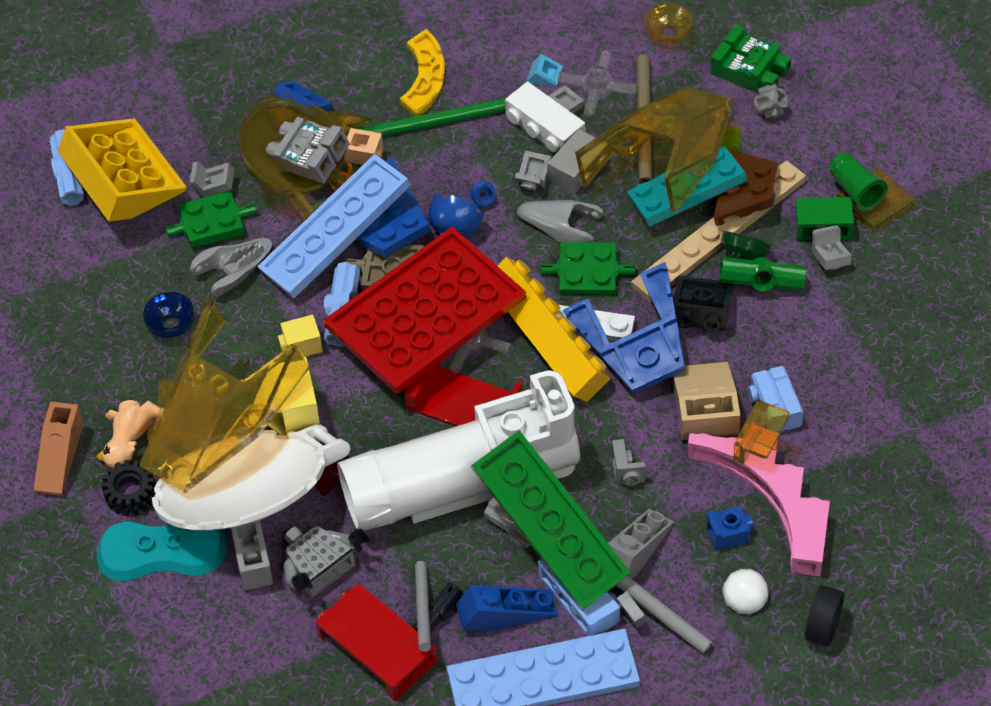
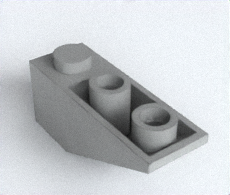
(640, 540)

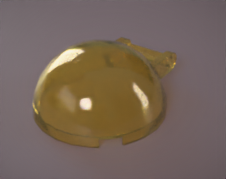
(263, 127)

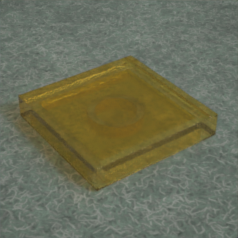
(893, 205)

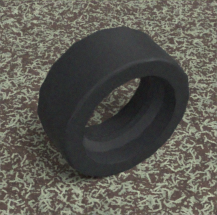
(824, 615)

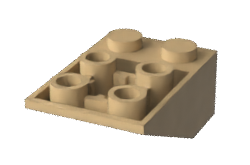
(707, 400)

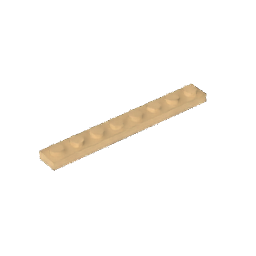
(707, 239)

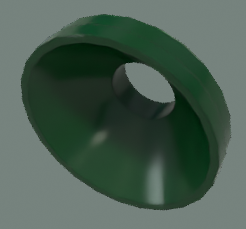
(743, 246)

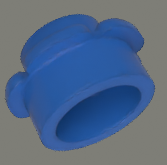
(487, 198)

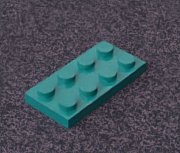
(652, 197)

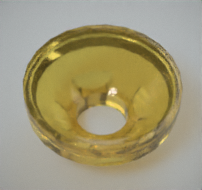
(668, 16)

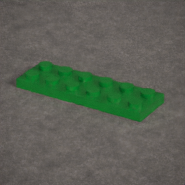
(550, 520)

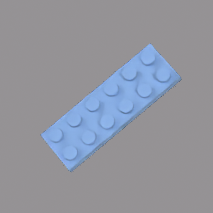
(334, 225)
(547, 673)

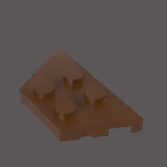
(752, 195)

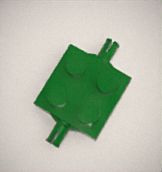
(211, 219)
(587, 268)

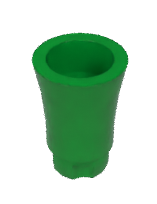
(859, 183)

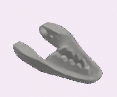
(554, 216)
(235, 260)

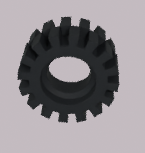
(132, 501)

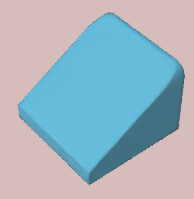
(544, 71)

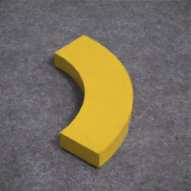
(430, 75)

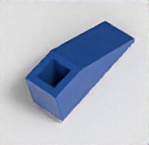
(502, 607)

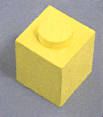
(301, 333)

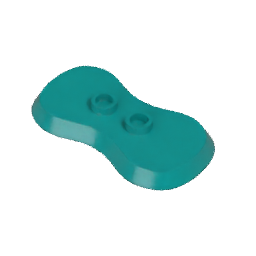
(136, 550)

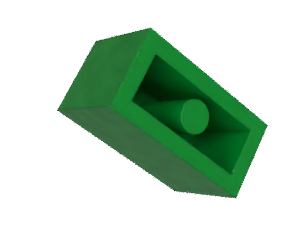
(822, 213)

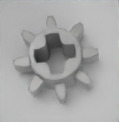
(771, 101)

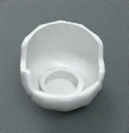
(745, 591)

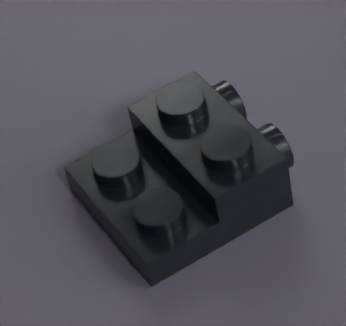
(702, 303)

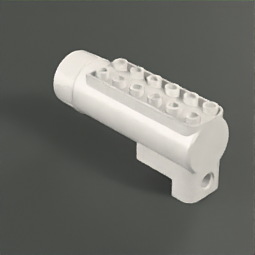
(435, 471)

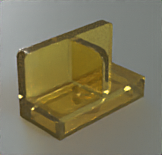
(760, 432)

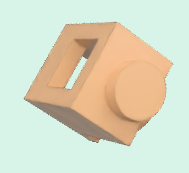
(363, 146)

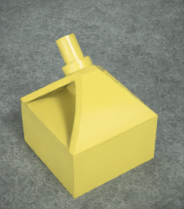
(298, 410)

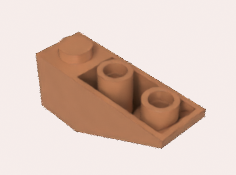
(57, 447)

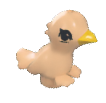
(128, 426)

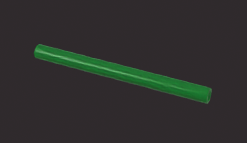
(438, 118)

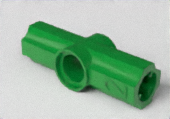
(778, 276)

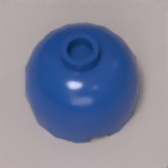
(454, 213)

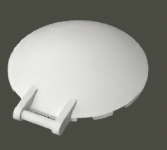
(253, 482)

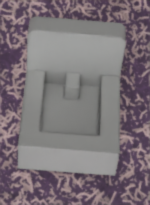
(533, 171)
(212, 180)
(829, 249)

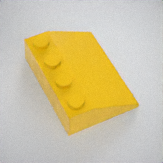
(119, 167)

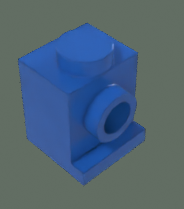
(728, 527)

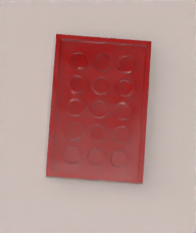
(424, 309)

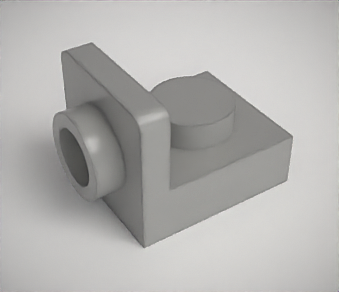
(624, 470)

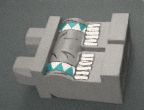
(307, 147)

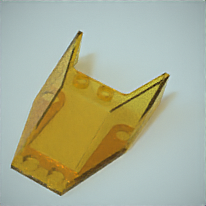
(687, 117)
(212, 413)

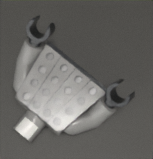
(319, 557)

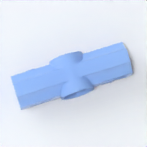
(69, 186)
(343, 290)

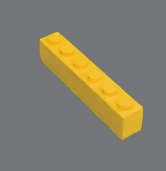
(555, 335)

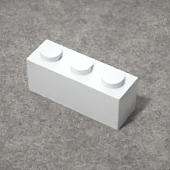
(542, 117)

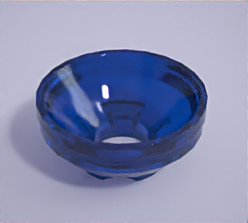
(167, 306)

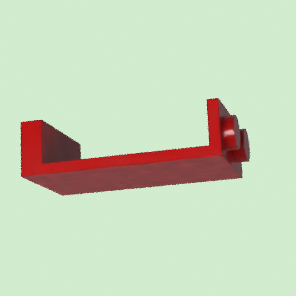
(451, 395)
(377, 639)

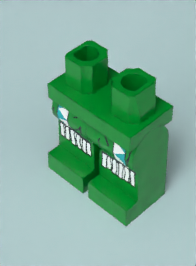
(749, 60)

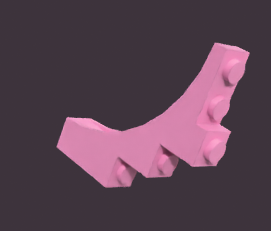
(781, 485)

